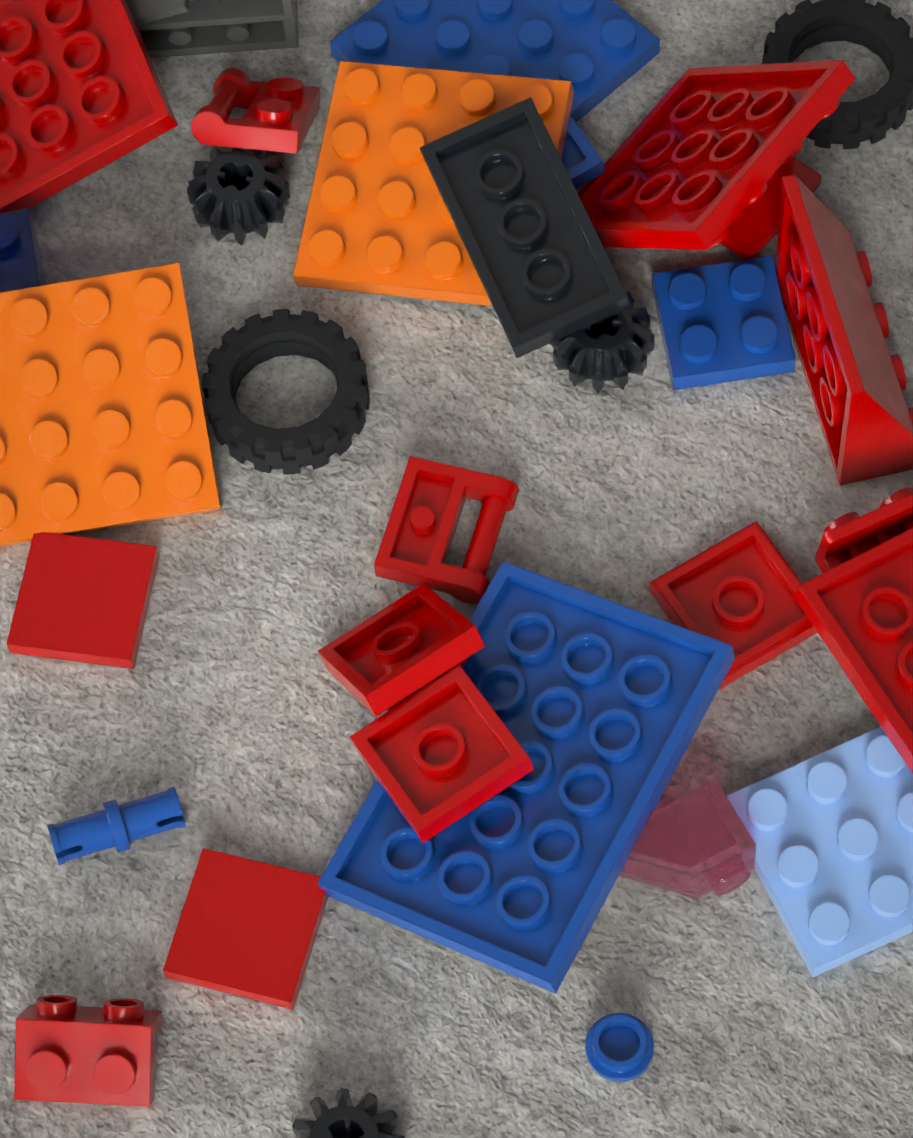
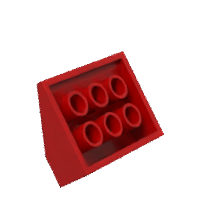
(841, 340)

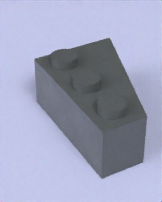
(214, 25)

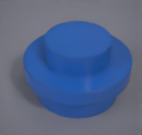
(619, 1047)

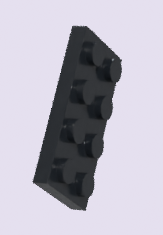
(524, 227)

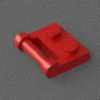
(275, 117)
(426, 522)

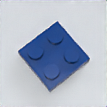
(723, 322)

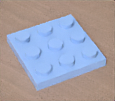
(836, 848)

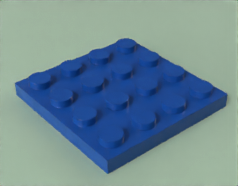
(562, 40)

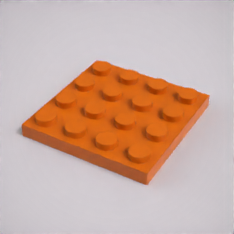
(373, 202)
(100, 406)

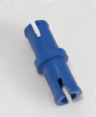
(116, 825)

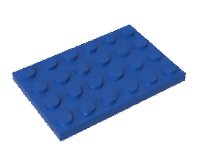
(605, 716)

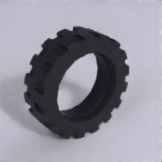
(865, 26)
(285, 336)

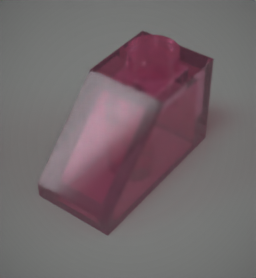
(693, 846)

